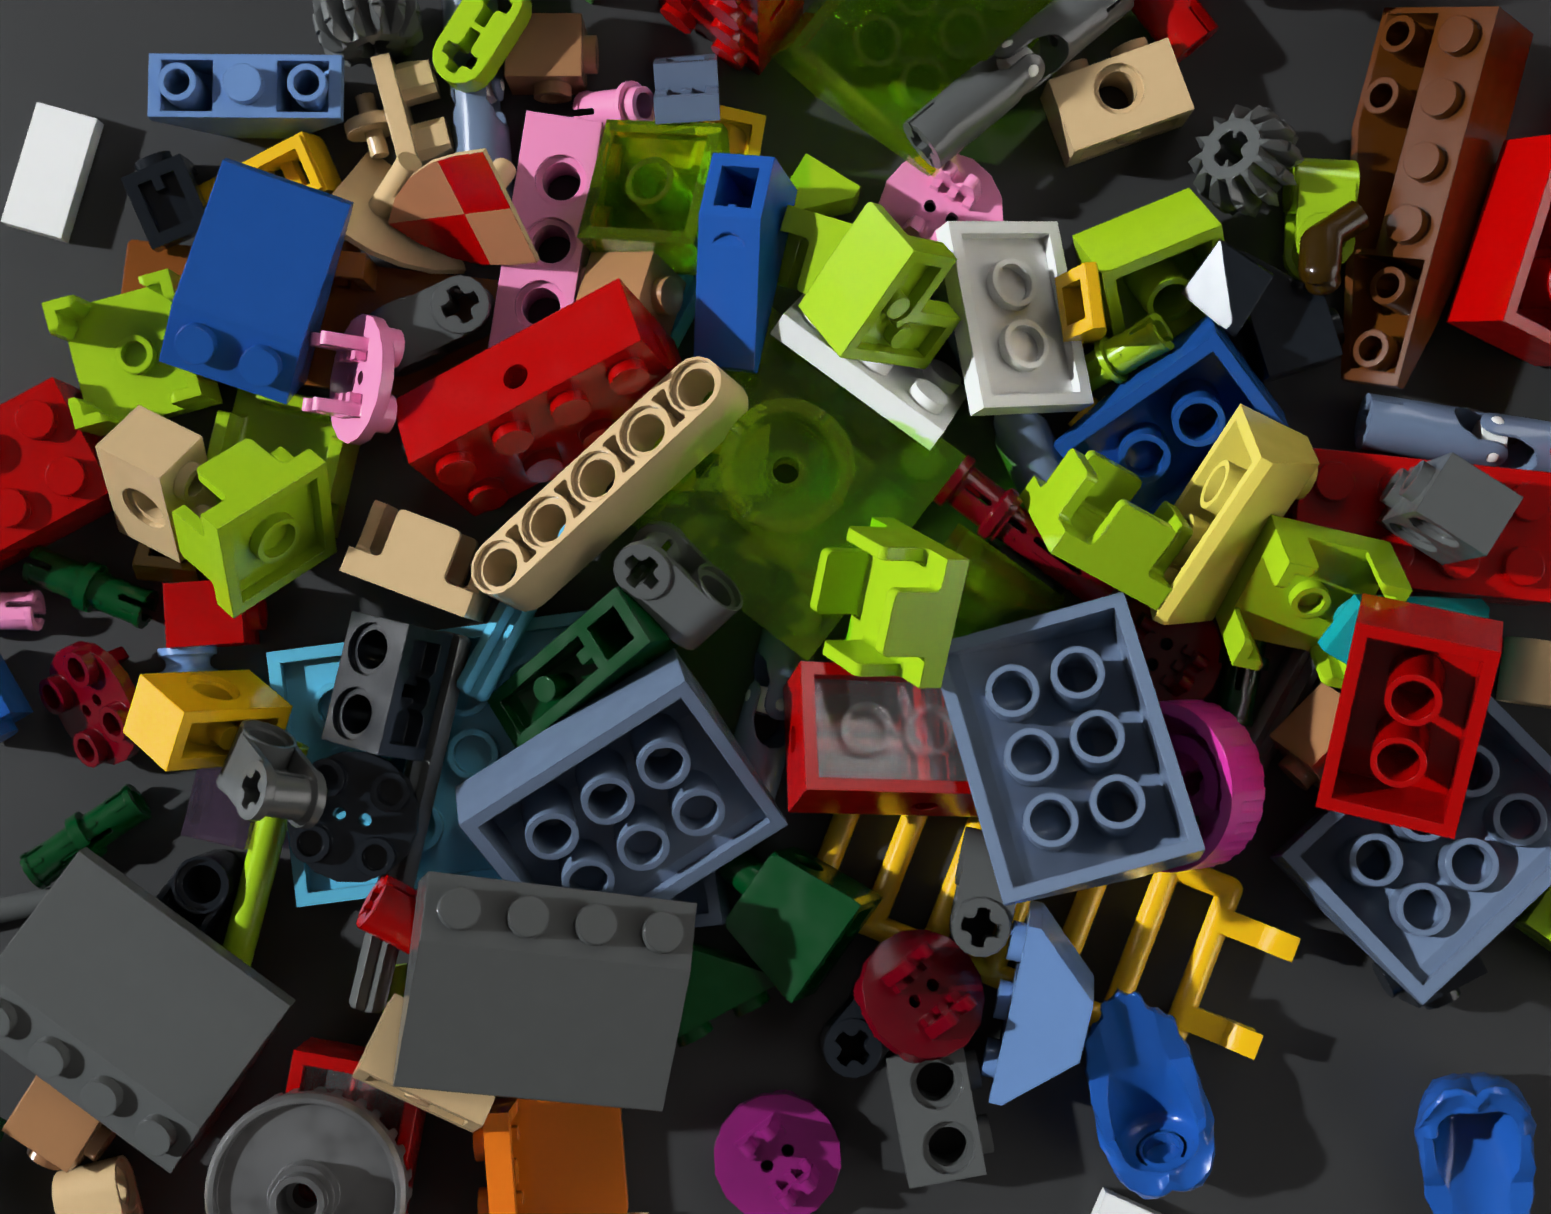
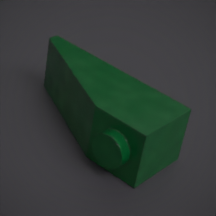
(579, 665)

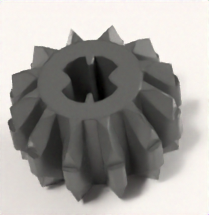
(367, 28)
(1246, 160)

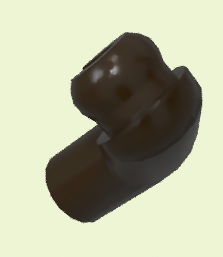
(1322, 248)

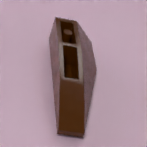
(1425, 157)

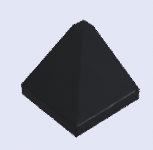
(1227, 286)

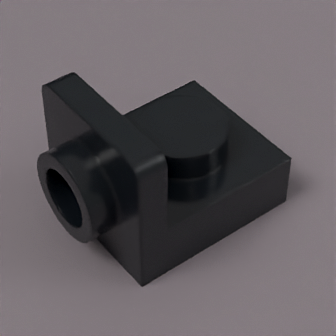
(165, 198)

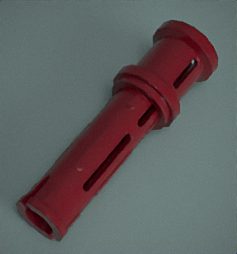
(993, 522)

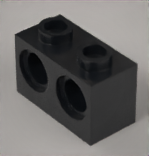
(387, 687)

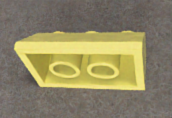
(1245, 477)

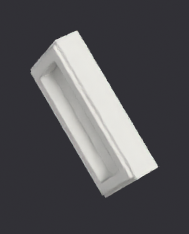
(52, 172)

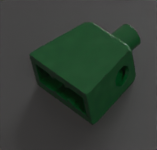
(795, 916)

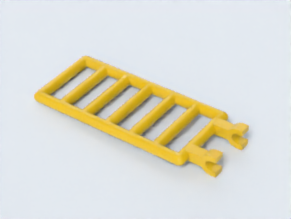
(1218, 923)

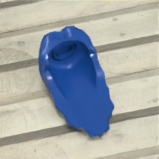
(1148, 1099)
(1476, 1145)

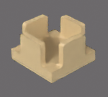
(417, 560)

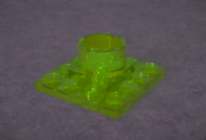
(772, 531)

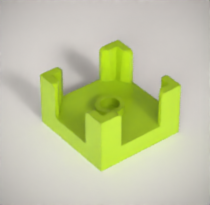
(118, 354)
(1296, 584)

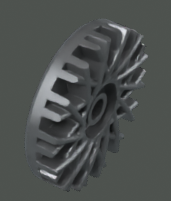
(310, 1141)

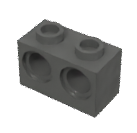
(1447, 508)
(923, 1112)

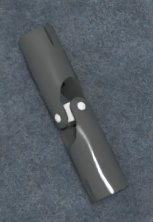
(999, 82)

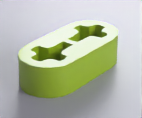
(485, 35)

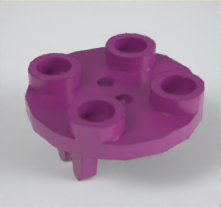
(757, 1133)

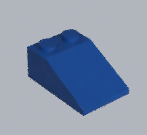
(256, 282)
(1172, 412)

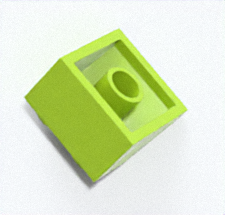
(1149, 260)

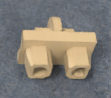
(400, 88)

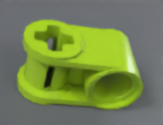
(1319, 191)

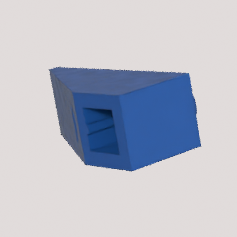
(739, 257)

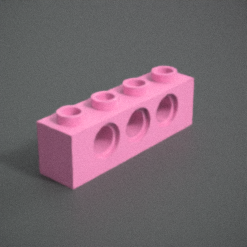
(548, 150)

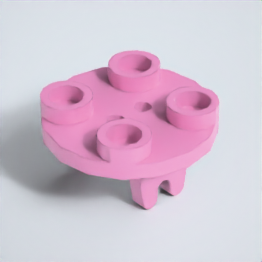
(955, 190)
(360, 378)

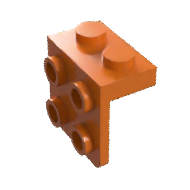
(551, 1159)

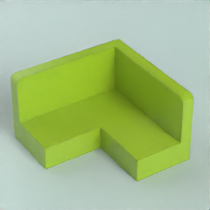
(878, 292)

